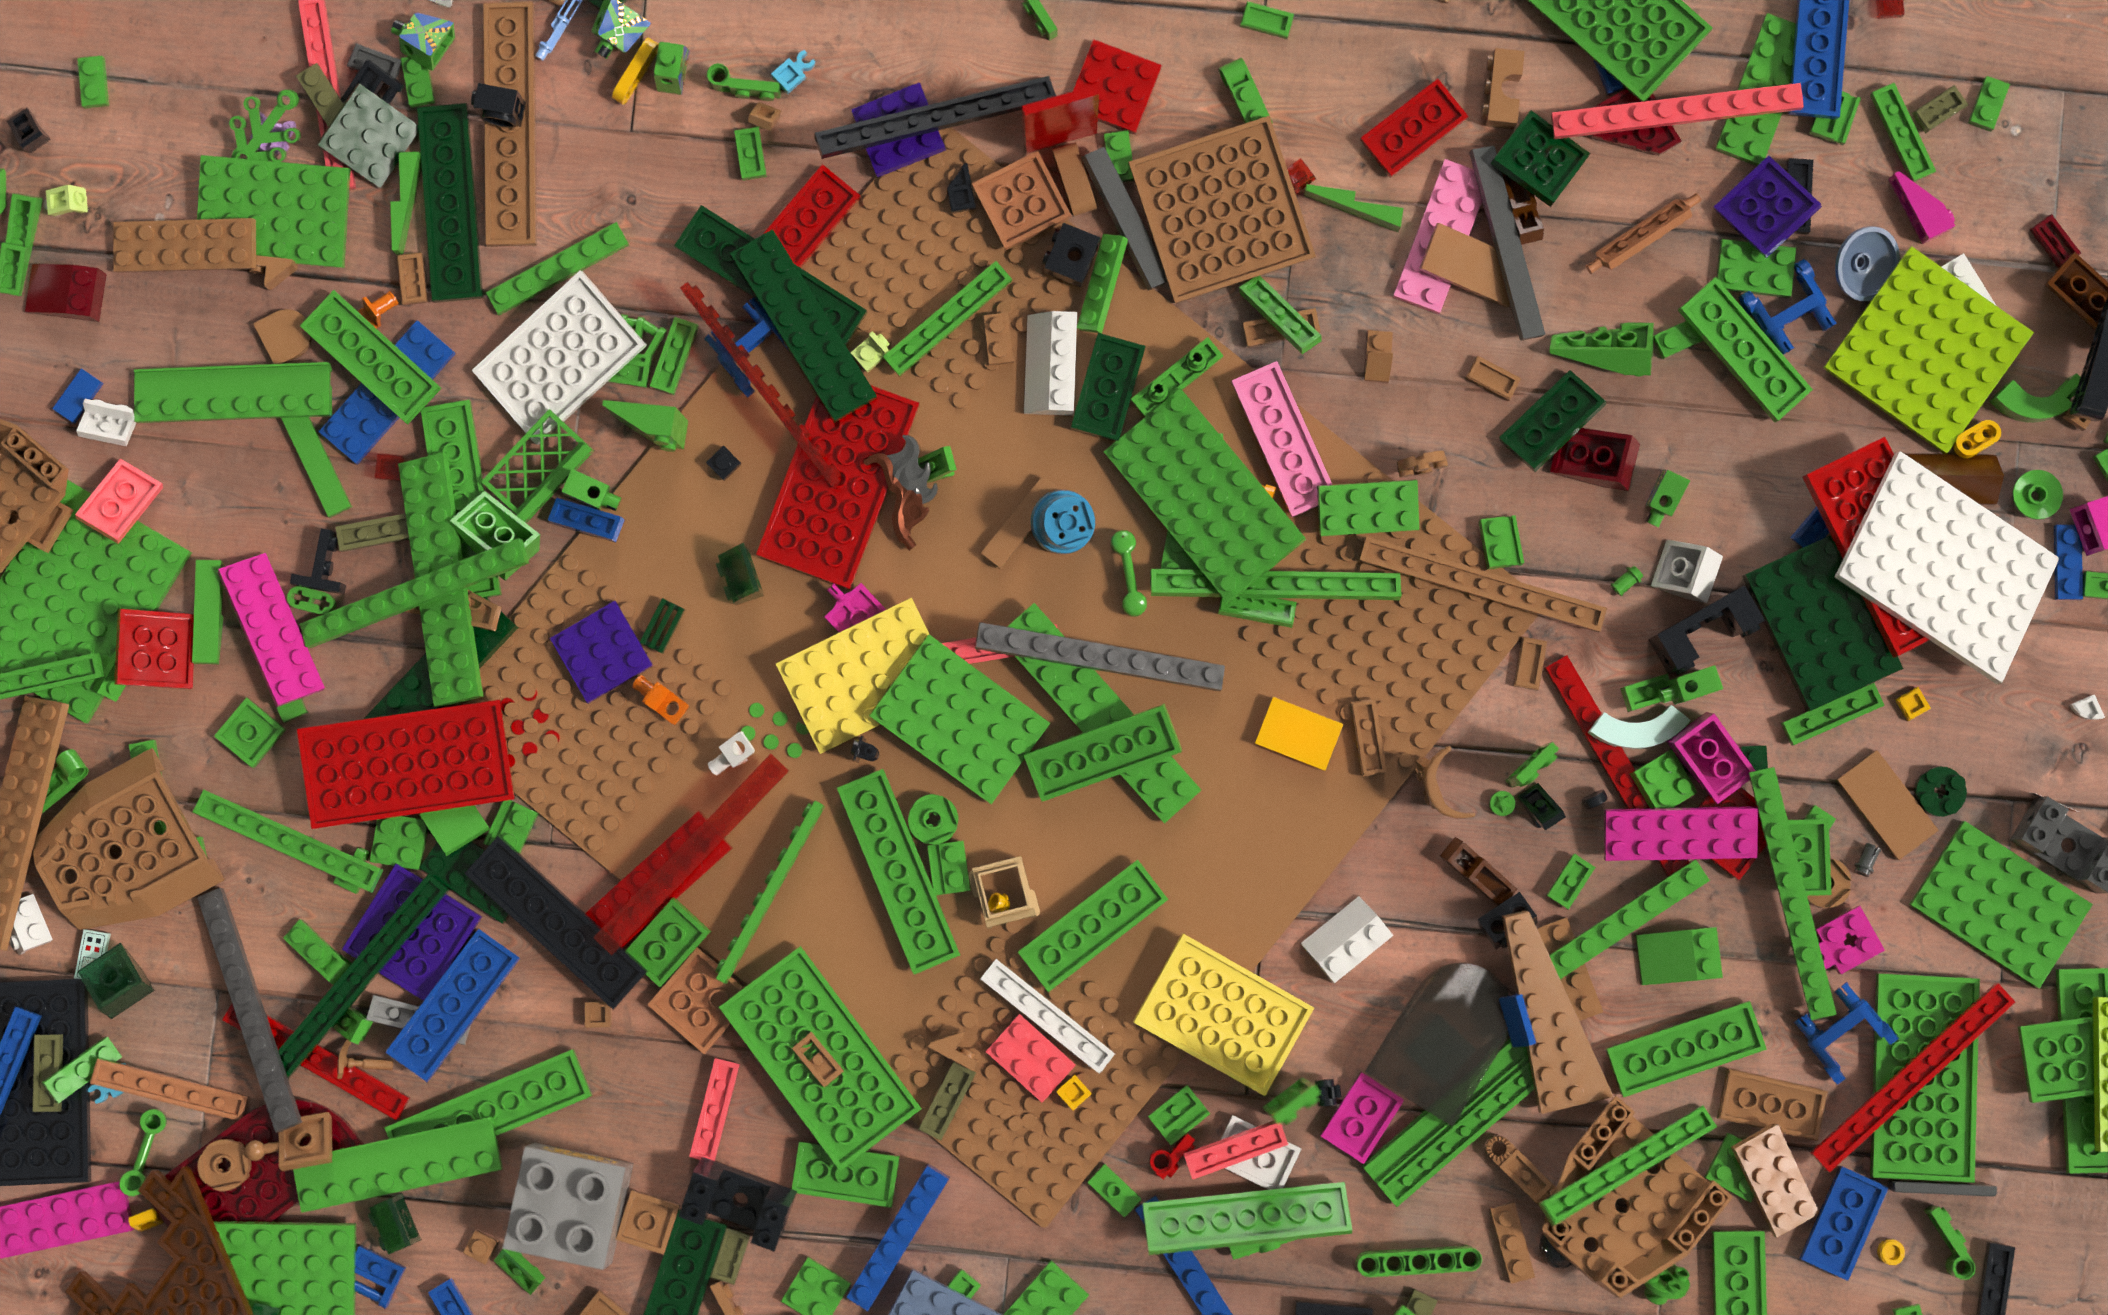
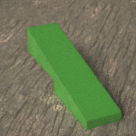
(1341, 199)
(401, 210)
(19, 242)
(207, 612)

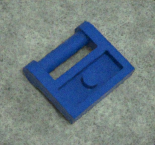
(380, 1271)

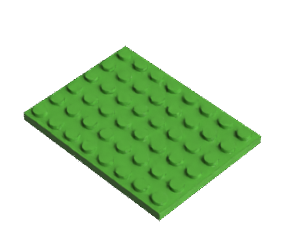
(70, 598)

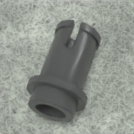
(1867, 860)

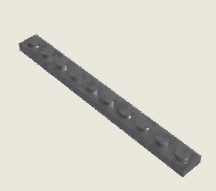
(1099, 657)
(249, 1010)

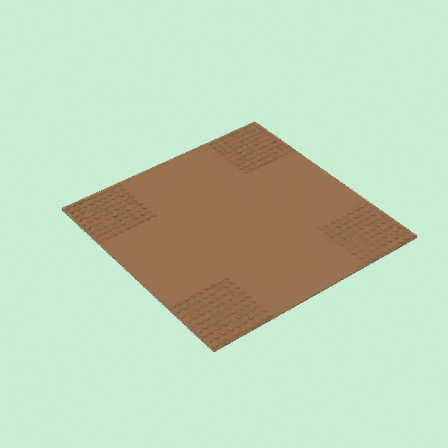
(1228, 861)

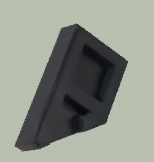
(961, 192)

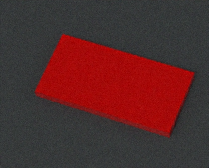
(1060, 119)

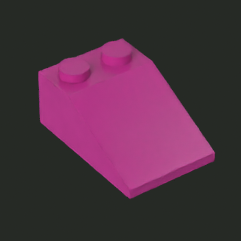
(1711, 756)

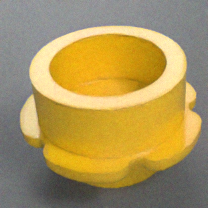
(998, 903)

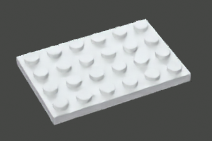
(559, 355)

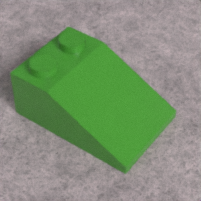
(657, 423)
(490, 524)
(1679, 956)

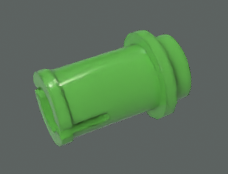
(1627, 580)

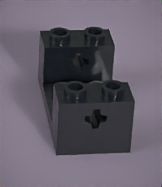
(1737, 612)
(714, 1191)

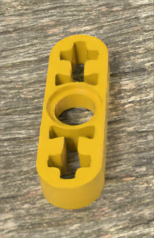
(635, 71)

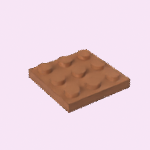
(1021, 200)
(693, 1000)

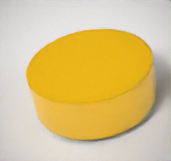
(1891, 1252)

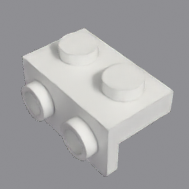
(106, 422)
(29, 926)

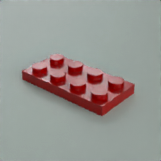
(1414, 128)
(813, 214)

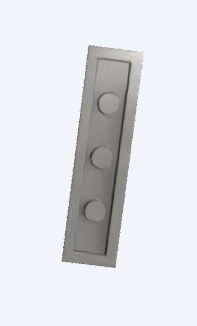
(396, 1014)

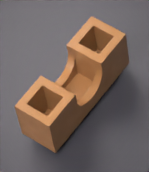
(1500, 109)

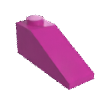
(1924, 211)

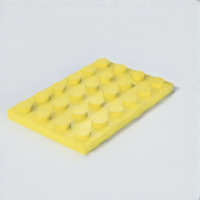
(850, 672)
(1223, 1014)

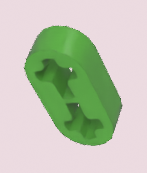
(312, 595)

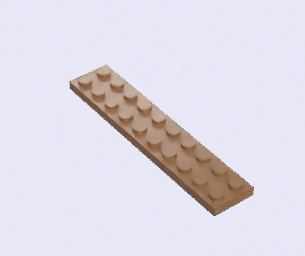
(510, 151)
(24, 797)

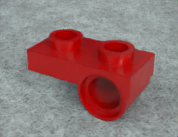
(1183, 1146)

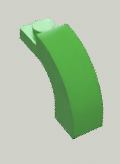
(2023, 407)

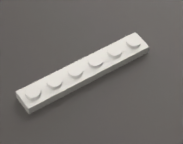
(1047, 1016)

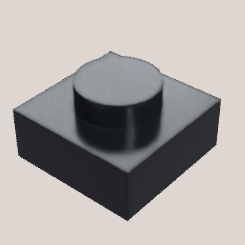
(723, 463)

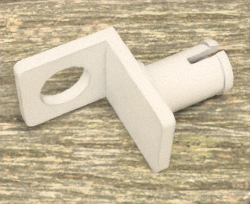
(731, 754)

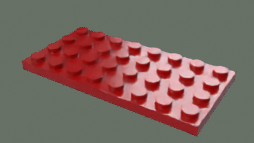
(1842, 497)
(829, 528)
(405, 764)

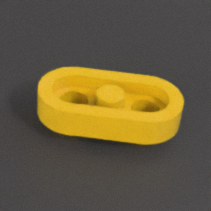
(1975, 440)

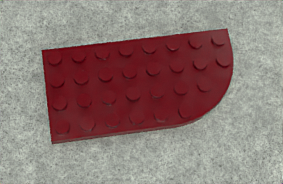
(268, 1189)

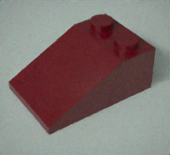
(66, 291)
(1598, 458)

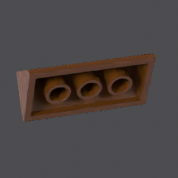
(2080, 288)
(1974, 476)

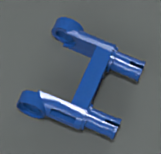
(1774, 326)
(750, 341)
(1857, 1011)

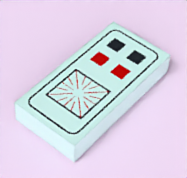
(92, 946)

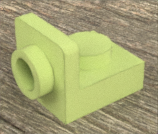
(66, 200)
(871, 351)

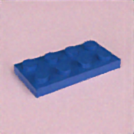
(1843, 1223)

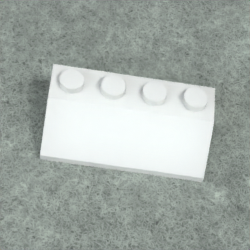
(1050, 363)

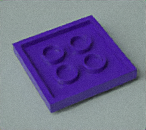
(904, 152)
(1767, 206)
(601, 652)

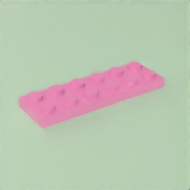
(1453, 204)
(1282, 436)

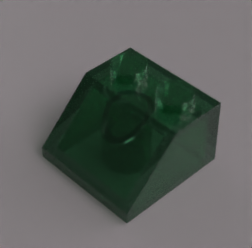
(740, 575)
(115, 981)
(394, 1224)

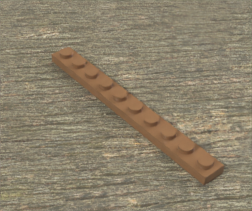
(1483, 584)

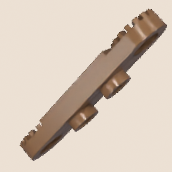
(1521, 1170)

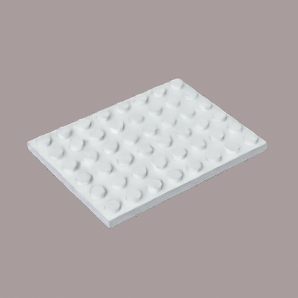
(1947, 567)

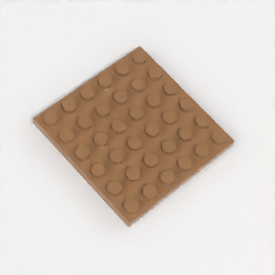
(1222, 209)

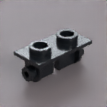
(864, 750)

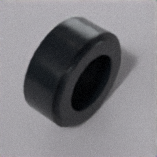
(1594, 799)

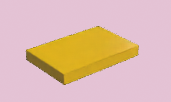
(1298, 733)

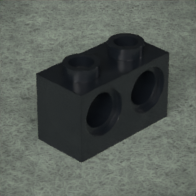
(1494, 917)

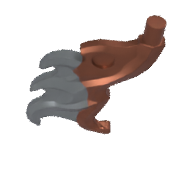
(910, 486)

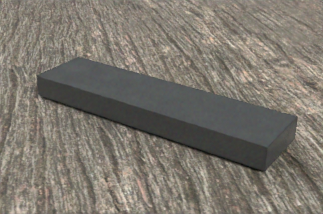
(1942, 1188)

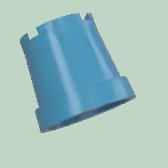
(1047, 529)

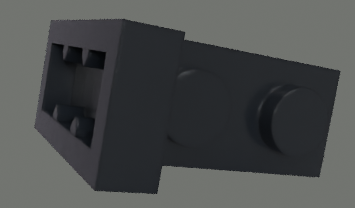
(322, 566)

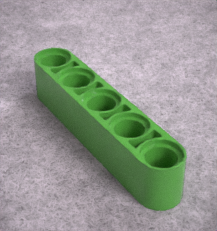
(1429, 1267)

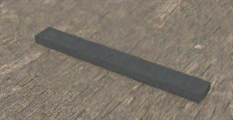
(1507, 244)

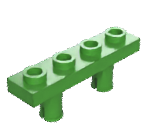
(1177, 376)

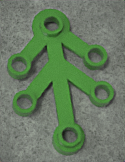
(262, 132)

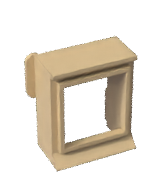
(1030, 910)

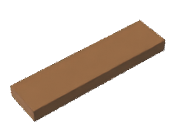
(1017, 525)

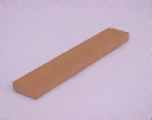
(169, 1089)

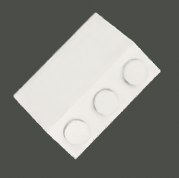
(1346, 939)

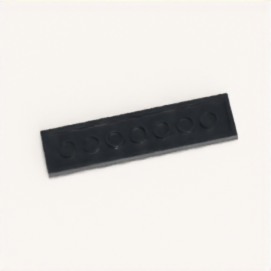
(554, 921)

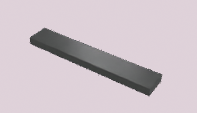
(1125, 217)

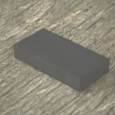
(387, 63)

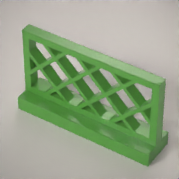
(557, 476)

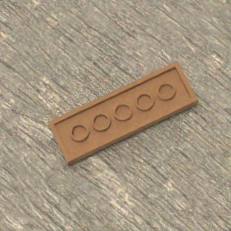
(184, 245)

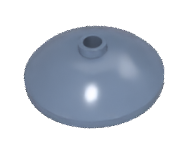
(1876, 257)

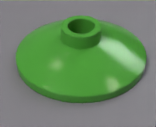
(2048, 490)

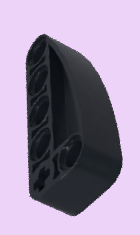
(2092, 390)

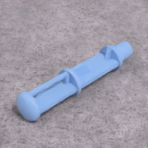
(558, 25)

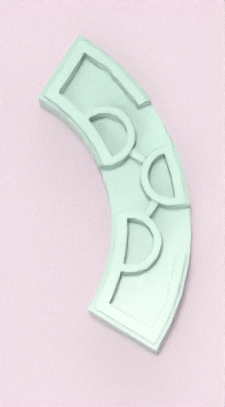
(1641, 734)

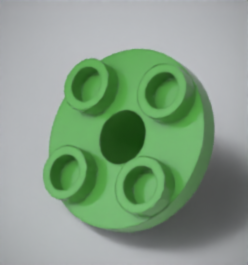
(1669, 1284)

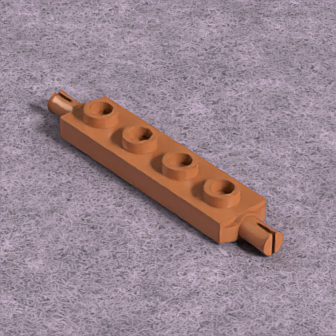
(1644, 234)

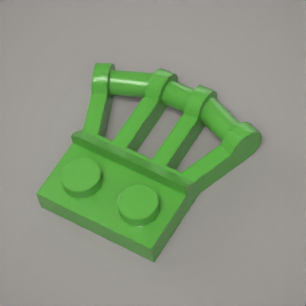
(638, 369)

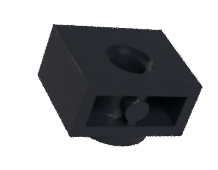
(498, 105)
(1065, 241)

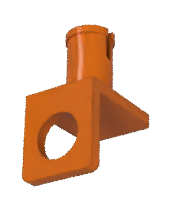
(373, 310)
(659, 698)

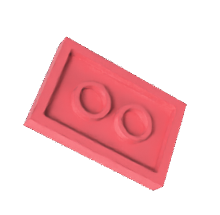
(119, 501)
(1030, 1058)

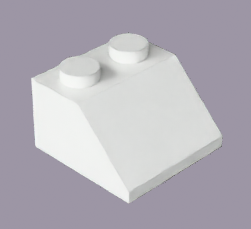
(1687, 570)

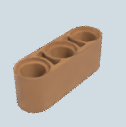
(1074, 179)

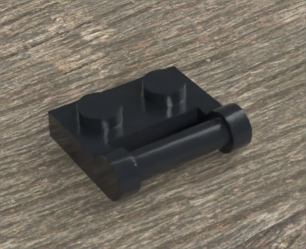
(373, 78)

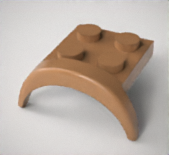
(1426, 773)

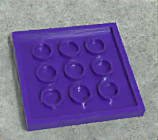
(432, 945)

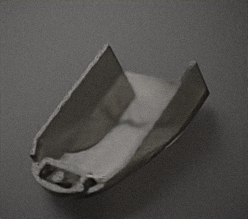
(1444, 1040)

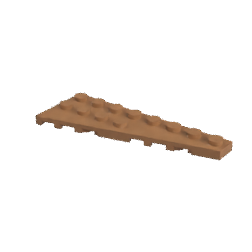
(1562, 1058)

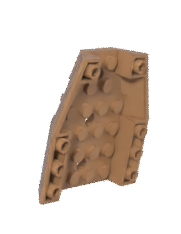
(29, 484)
(153, 868)
(1662, 1216)

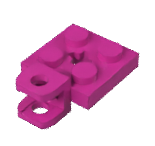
(1844, 956)

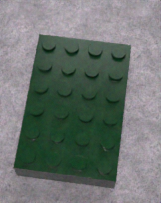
(1819, 625)

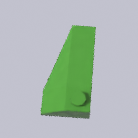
(1620, 350)

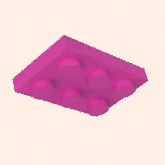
(1362, 1117)

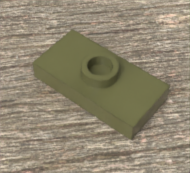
(1940, 109)
(730, 1256)

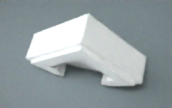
(2088, 708)

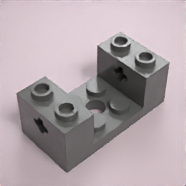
(2047, 826)

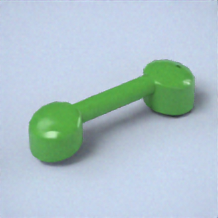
(1134, 602)
(151, 1125)

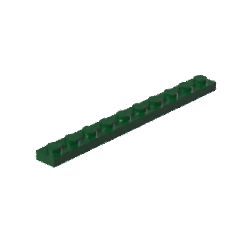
(361, 973)

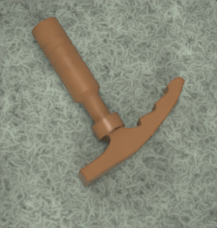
(375, 1064)

